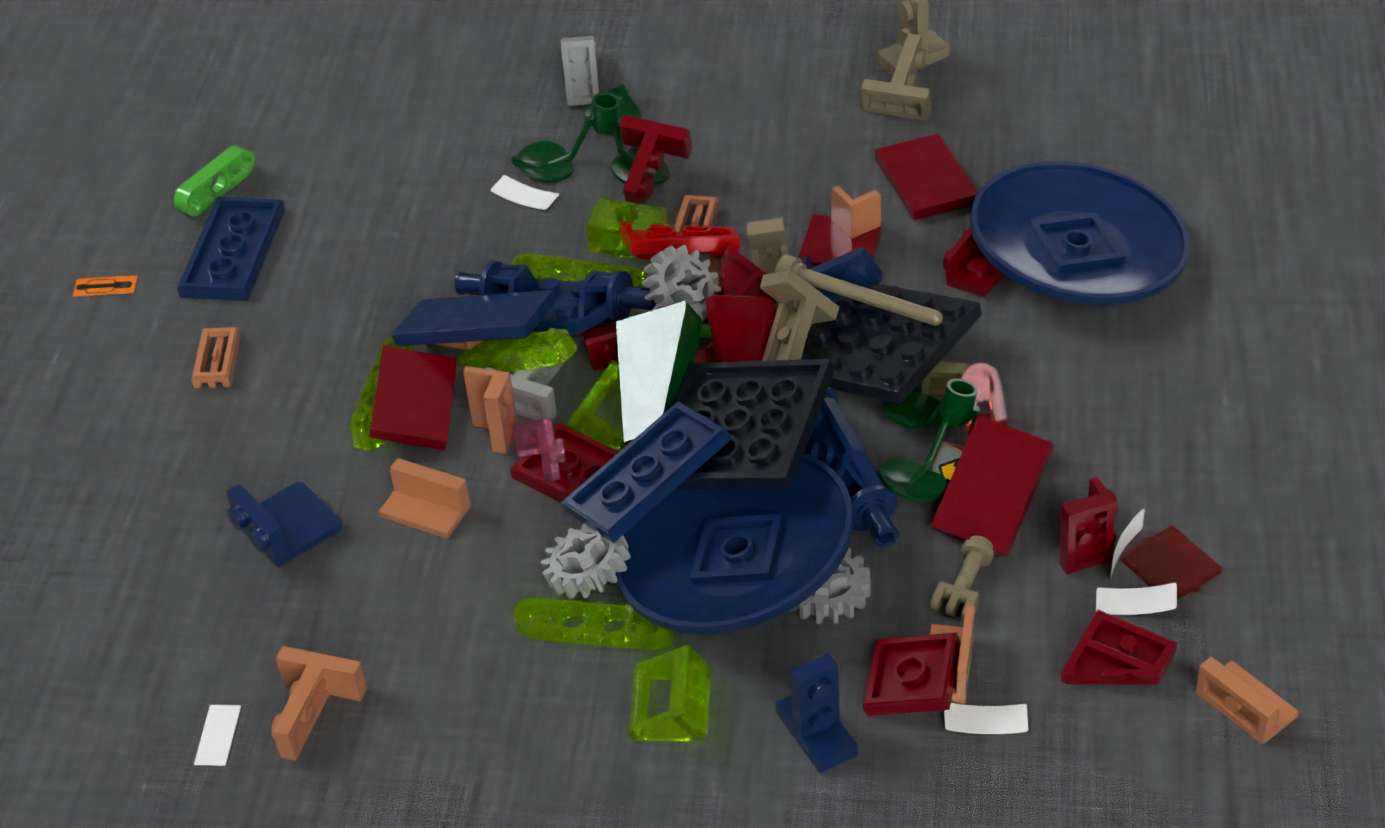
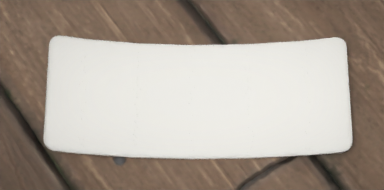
(523, 194)
(1128, 534)
(1137, 600)
(986, 719)

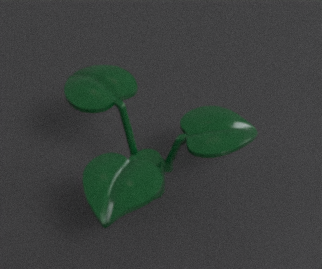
(550, 163)
(918, 409)

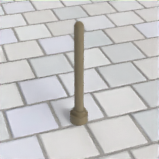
(859, 293)

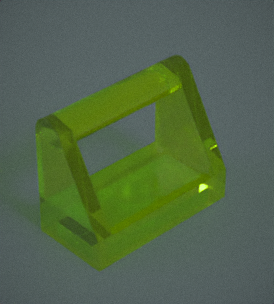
(590, 424)
(688, 697)

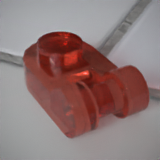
(989, 389)

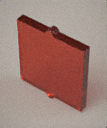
(1171, 559)

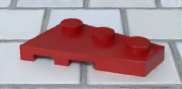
(658, 237)

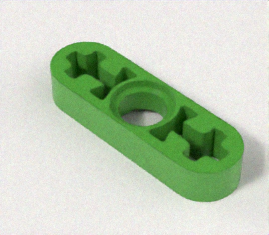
(196, 193)

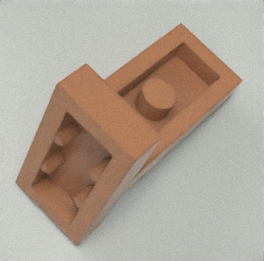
(311, 681)

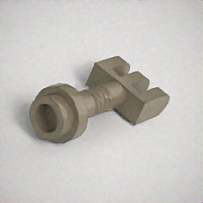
(976, 553)

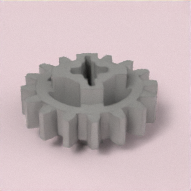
(679, 278)
(584, 562)
(840, 593)

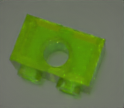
(604, 221)

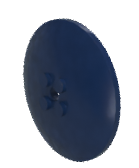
(1121, 232)
(686, 561)

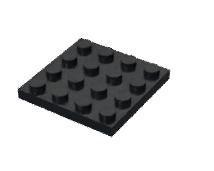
(884, 351)
(766, 412)

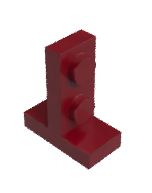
(654, 142)

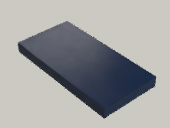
(231, 249)
(474, 318)
(646, 471)

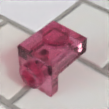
(538, 438)

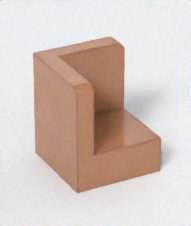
(857, 214)

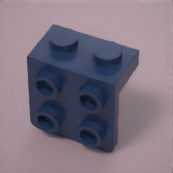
(284, 522)

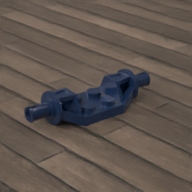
(577, 303)
(839, 447)

